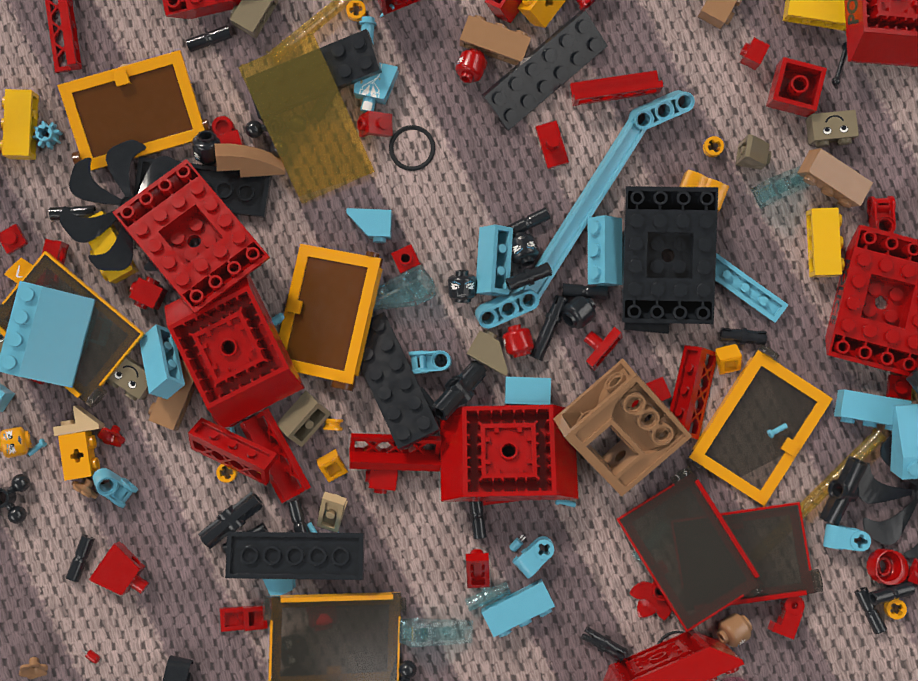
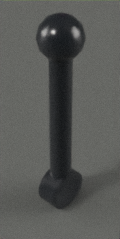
(836, 80)

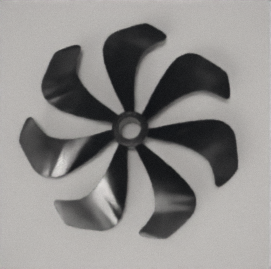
(85, 188)
(873, 492)

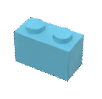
(527, 391)

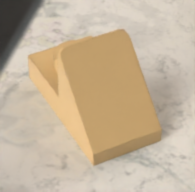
(83, 422)
(331, 511)

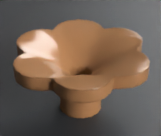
(85, 488)
(33, 669)

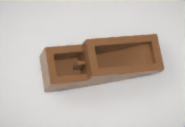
(248, 160)

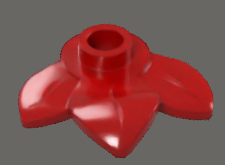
(649, 600)

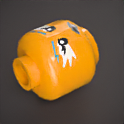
(15, 442)

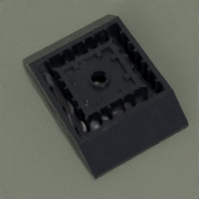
(678, 221)

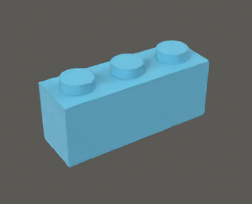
(604, 251)
(494, 260)
(161, 362)
(866, 408)
(518, 609)

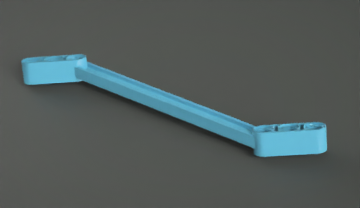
(585, 206)

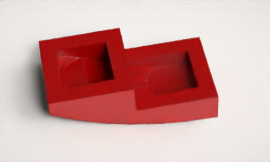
(242, 618)

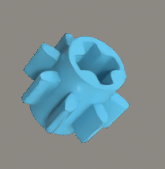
(53, 137)

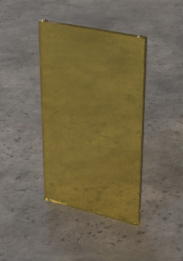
(306, 118)

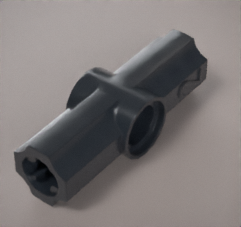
(459, 390)
(843, 490)
(231, 519)

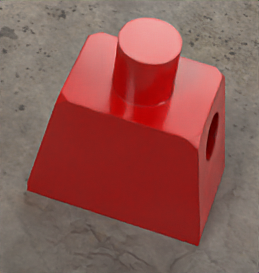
(120, 571)

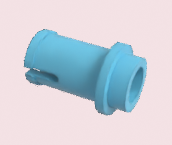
(368, 23)

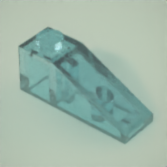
(779, 187)
(406, 290)
(434, 632)

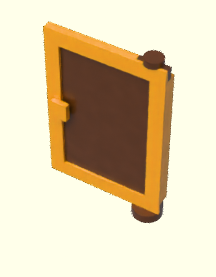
(135, 102)
(330, 312)

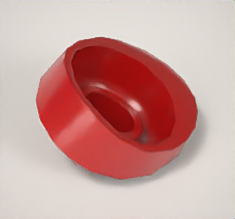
(893, 573)

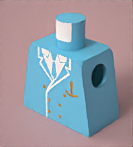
(376, 88)

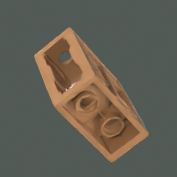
(641, 443)

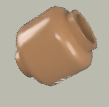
(734, 630)

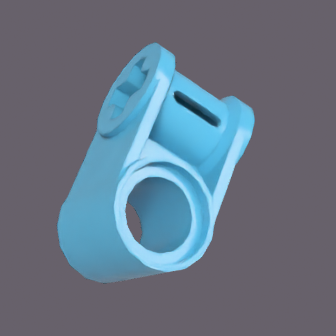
(427, 361)
(116, 490)
(843, 538)
(531, 559)

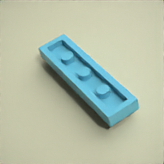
(748, 290)

